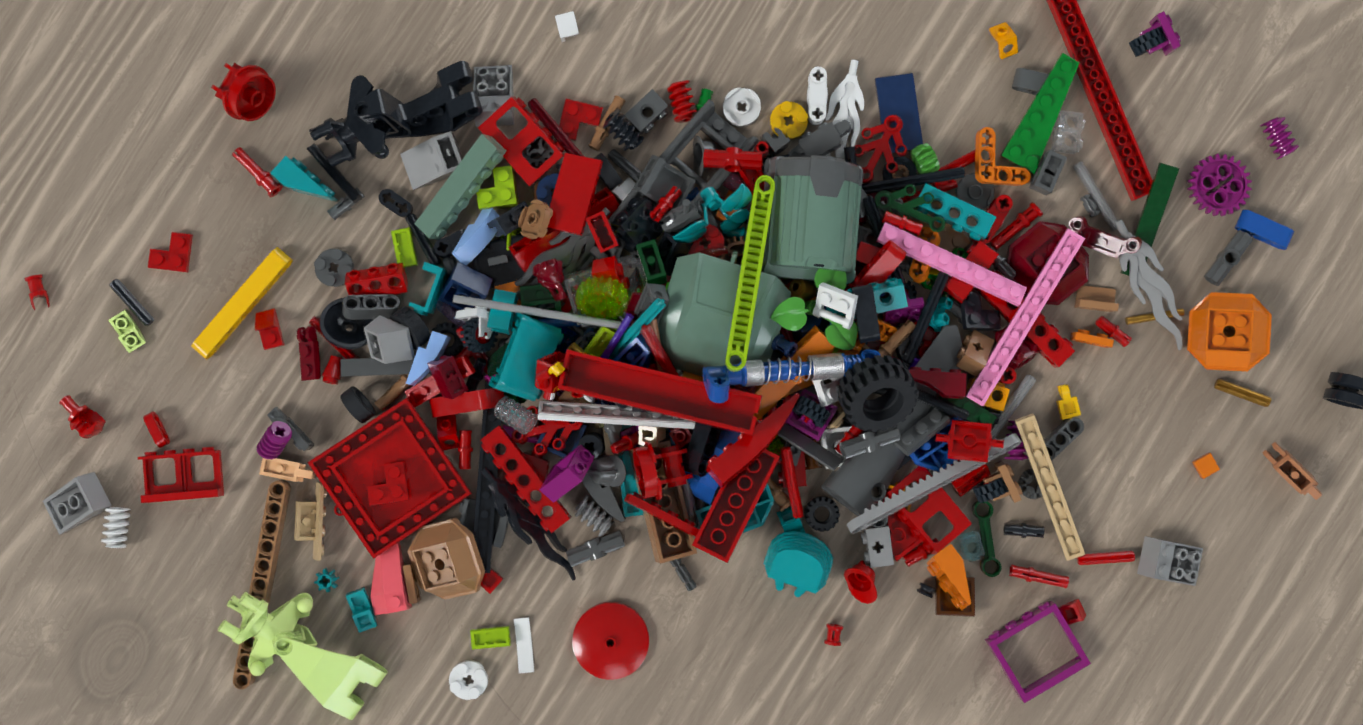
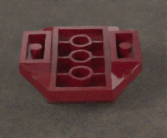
(1030, 252)

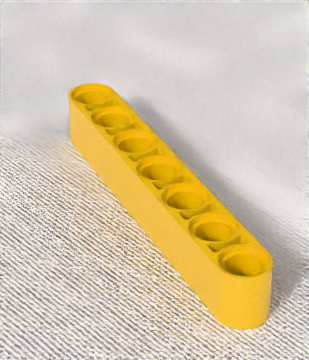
(242, 303)

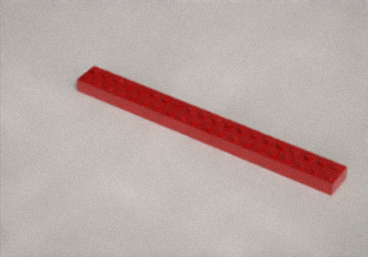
(1102, 97)

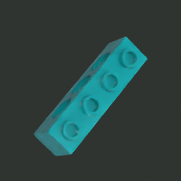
(948, 202)
(894, 301)

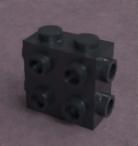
(635, 223)

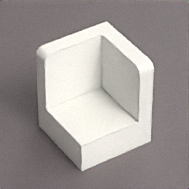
(566, 25)
(624, 189)

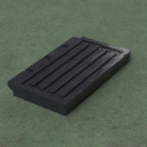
(500, 273)

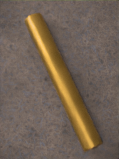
(1149, 317)

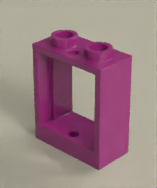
(567, 473)

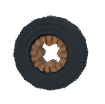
(903, 164)

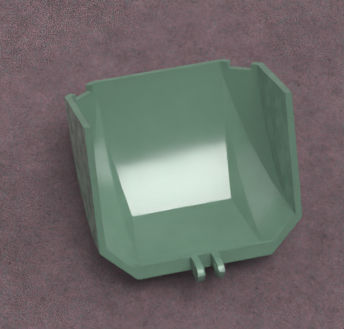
(701, 311)

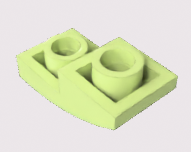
(127, 330)

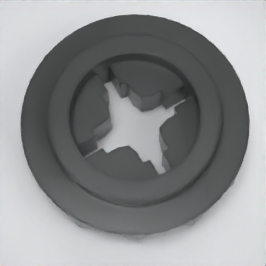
(1028, 491)

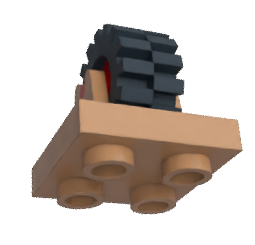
(998, 485)

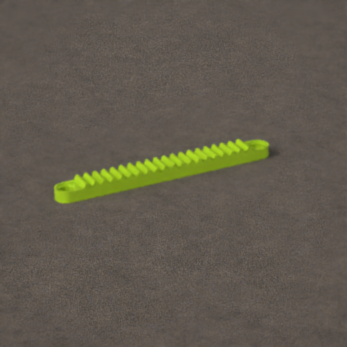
(750, 273)

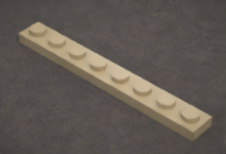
(1049, 486)

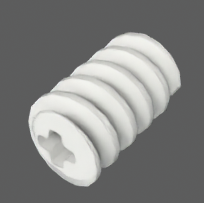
(115, 527)

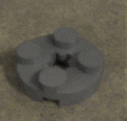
(323, 265)

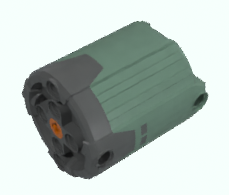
(812, 216)

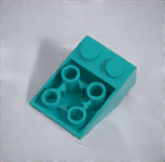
(294, 176)

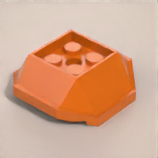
(1232, 353)

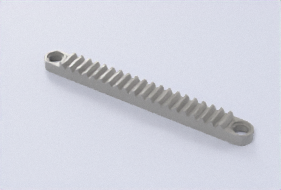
(926, 487)

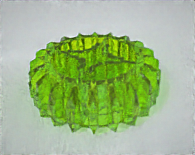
(602, 298)

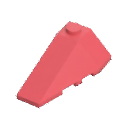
(388, 584)

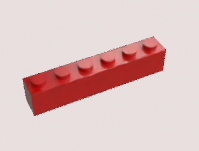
(527, 249)

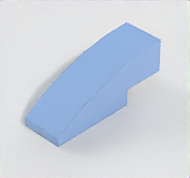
(475, 237)
(435, 348)

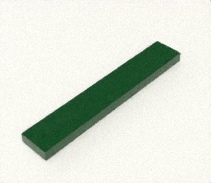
(1155, 205)

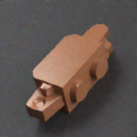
(1293, 472)

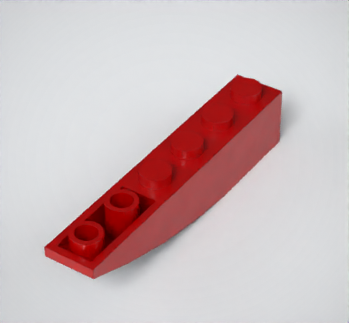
(748, 448)

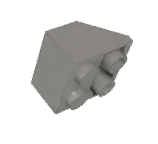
(388, 341)

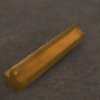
(1242, 392)

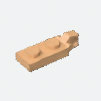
(285, 470)

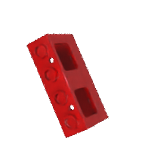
(524, 138)
(184, 487)
(936, 501)

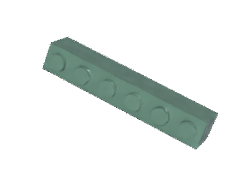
(460, 187)

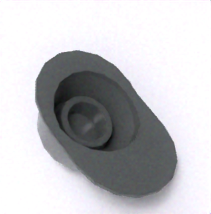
(698, 151)
(607, 470)

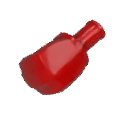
(82, 418)

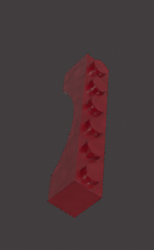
(946, 384)

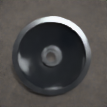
(334, 326)

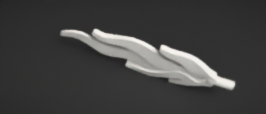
(846, 94)

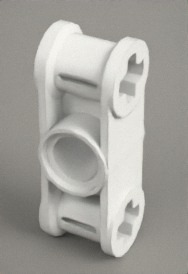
(817, 95)

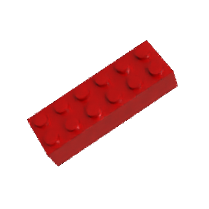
(734, 508)

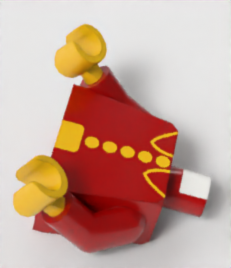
(548, 373)

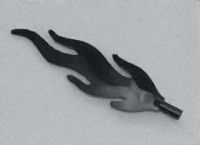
(519, 518)

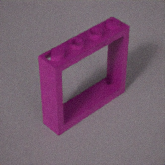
(1052, 678)

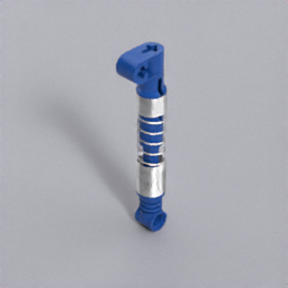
(755, 372)

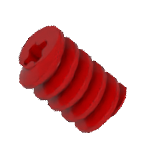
(681, 101)

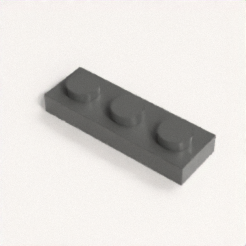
(922, 431)

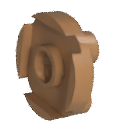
(535, 228)

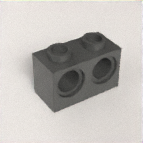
(1048, 172)

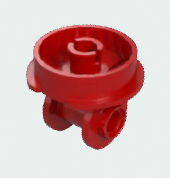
(246, 92)
(646, 473)

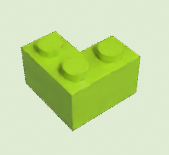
(503, 194)

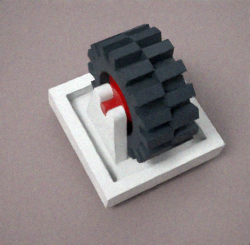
(476, 334)

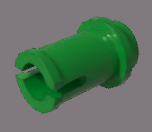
(705, 95)

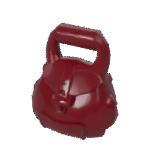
(551, 276)
(1024, 354)

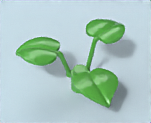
(792, 311)

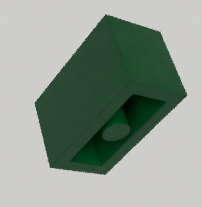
(651, 262)

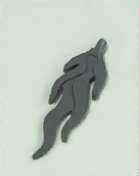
(566, 252)

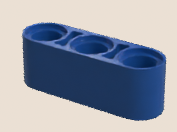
(1264, 229)

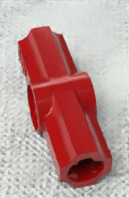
(733, 159)

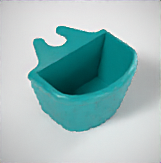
(798, 561)

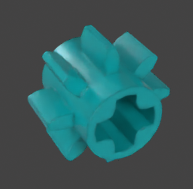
(325, 585)

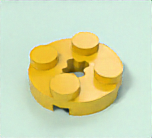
(793, 110)

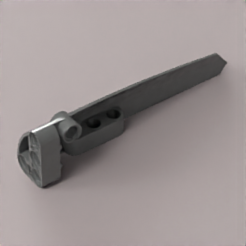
(861, 473)

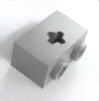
(884, 555)

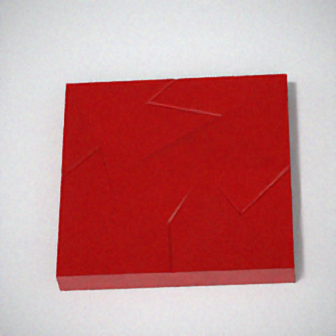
(360, 462)

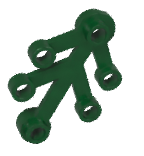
(907, 208)

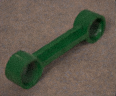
(986, 539)

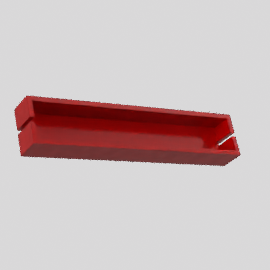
(657, 392)

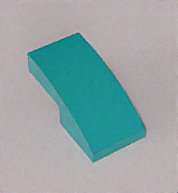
(361, 609)

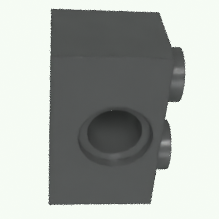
(649, 101)

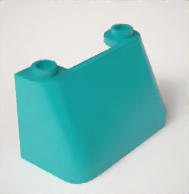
(528, 342)

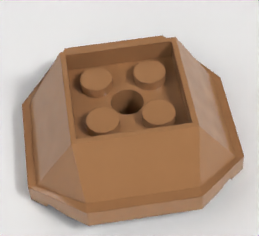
(446, 559)

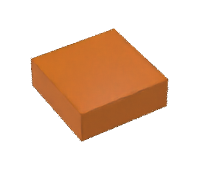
(1206, 465)

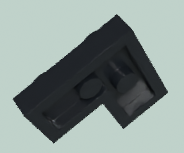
(977, 319)

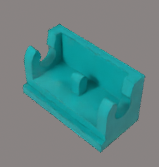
(501, 320)

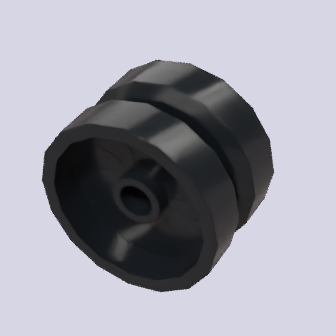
(1346, 390)

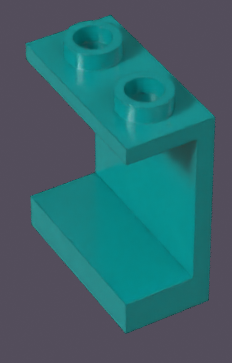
(441, 276)

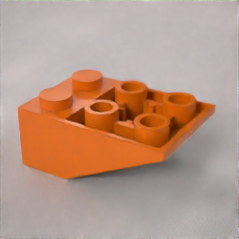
(950, 571)

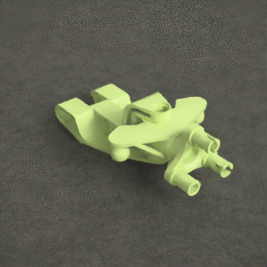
(324, 673)

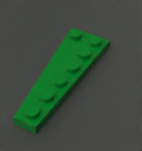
(1035, 128)

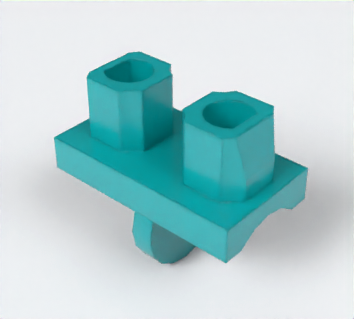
(939, 317)

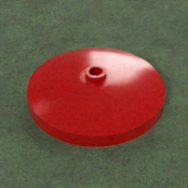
(612, 622)

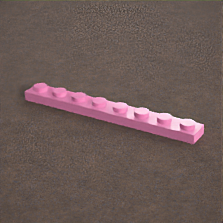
(953, 265)

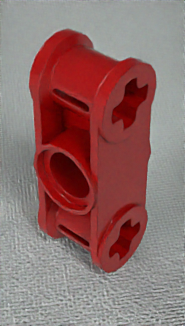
(1000, 214)

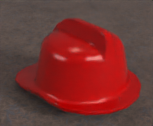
(861, 582)

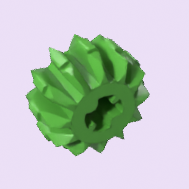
(924, 159)

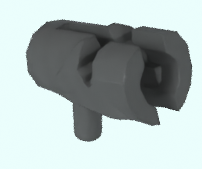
(682, 215)

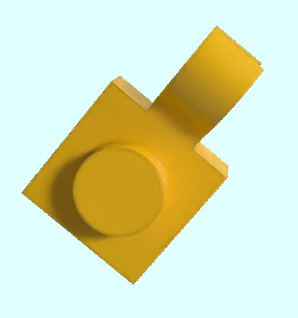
(1067, 406)

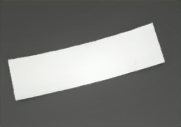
(524, 645)

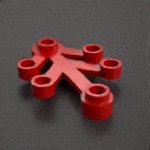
(882, 145)
(550, 429)

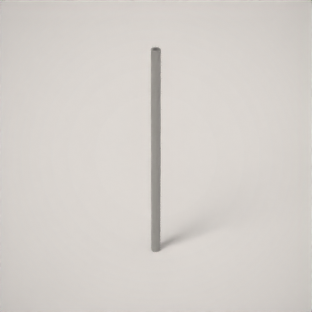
(537, 311)

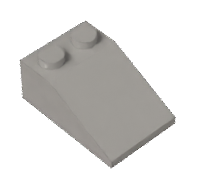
(76, 502)

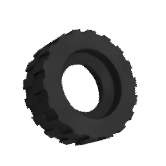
(417, 328)

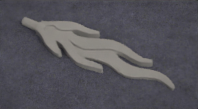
(1153, 284)

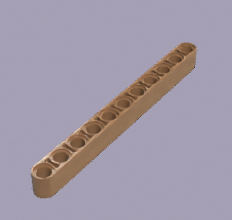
(259, 572)

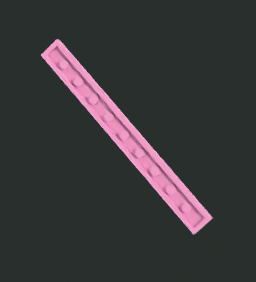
(1025, 316)

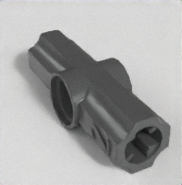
(1235, 249)
(868, 442)
(595, 548)

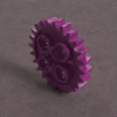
(1210, 170)

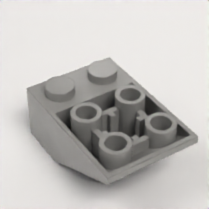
(494, 88)
(432, 160)
(1170, 561)

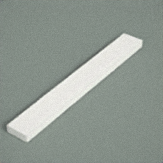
(607, 415)

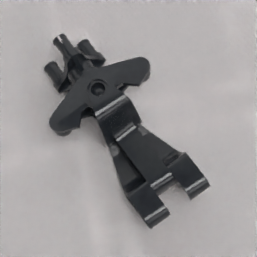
(380, 116)

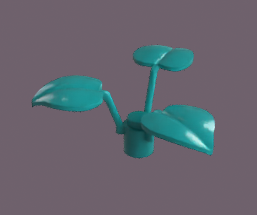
(712, 201)

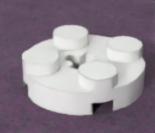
(742, 96)
(458, 684)

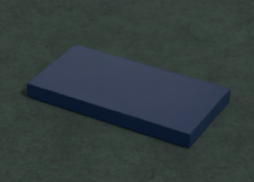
(898, 97)

